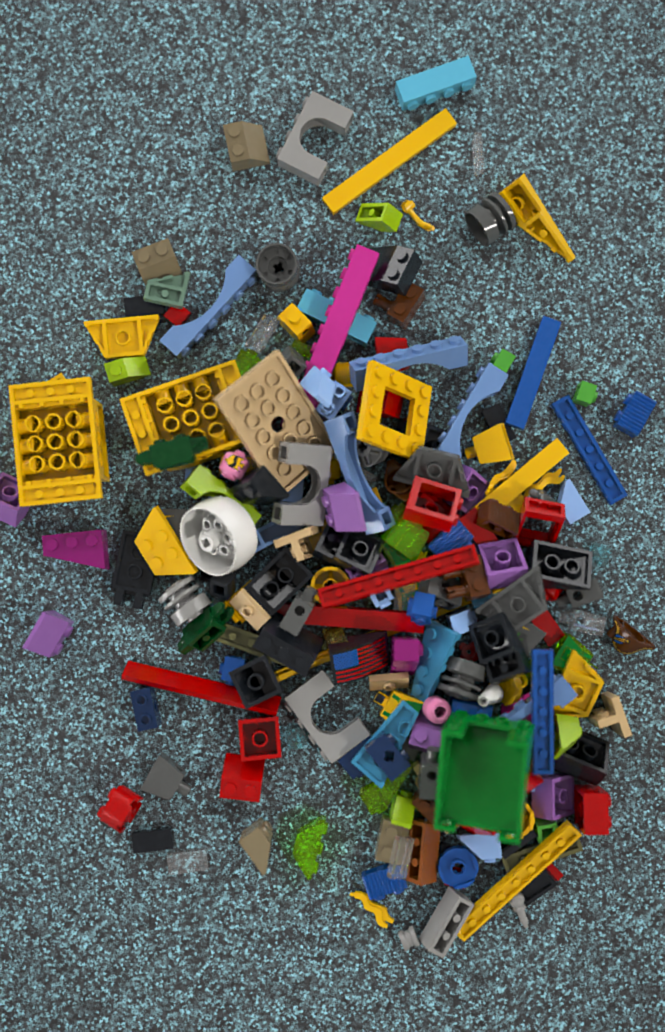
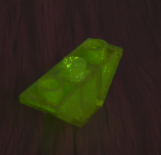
(308, 845)

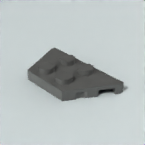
(434, 466)
(519, 601)

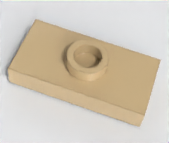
(250, 609)
(388, 681)

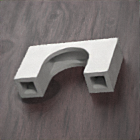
(316, 112)
(310, 509)
(332, 743)

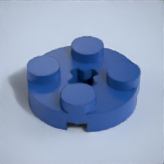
(468, 871)

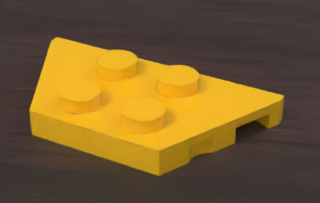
(123, 336)
(162, 547)
(585, 683)

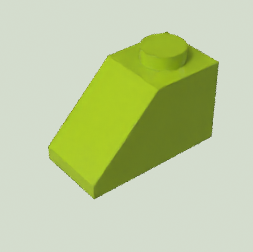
(379, 216)
(127, 370)
(566, 733)
(401, 809)

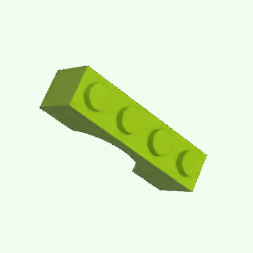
(203, 483)

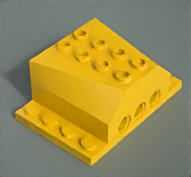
(184, 408)
(58, 441)

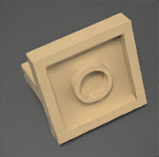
(300, 543)
(611, 715)

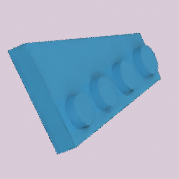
(437, 647)
(399, 725)

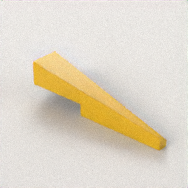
(534, 217)

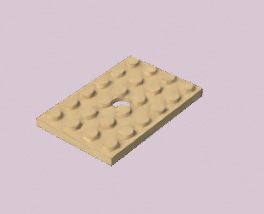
(256, 400)

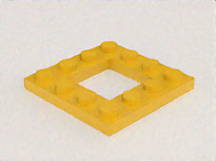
(369, 430)

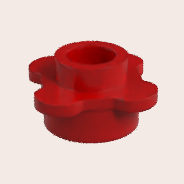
(464, 648)

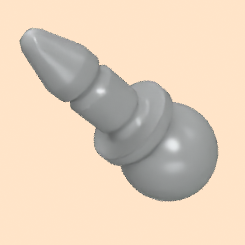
(519, 907)

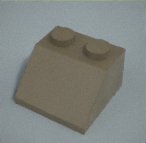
(246, 145)
(157, 261)
(386, 838)
(257, 843)

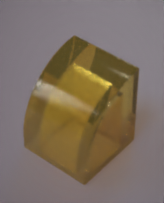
(334, 635)

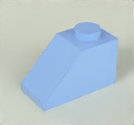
(319, 385)
(574, 504)
(461, 620)
(482, 846)

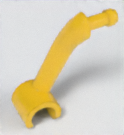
(407, 207)

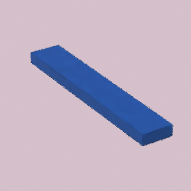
(532, 373)
(589, 450)
(542, 711)

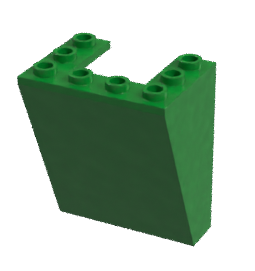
(483, 774)

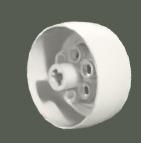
(208, 542)

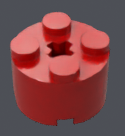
(120, 808)

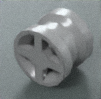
(409, 938)

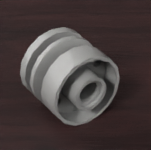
(184, 600)

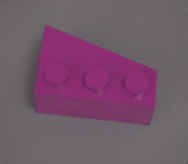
(79, 547)
(405, 654)

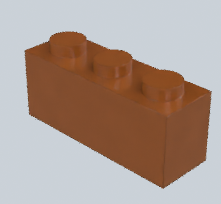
(425, 852)

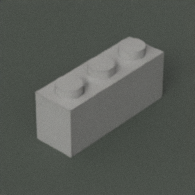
(446, 922)

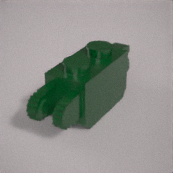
(173, 453)
(205, 628)

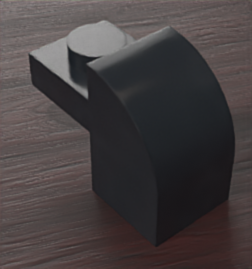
(221, 586)

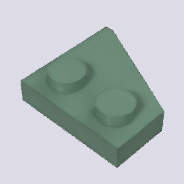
(168, 290)

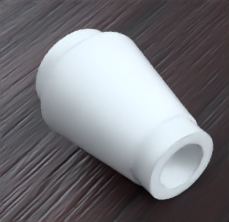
(491, 695)

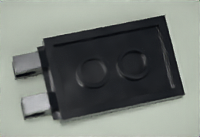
(131, 572)

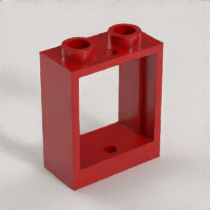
(540, 510)
(427, 517)

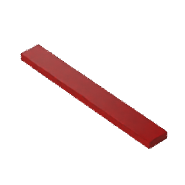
(398, 576)
(359, 618)
(543, 621)
(193, 686)

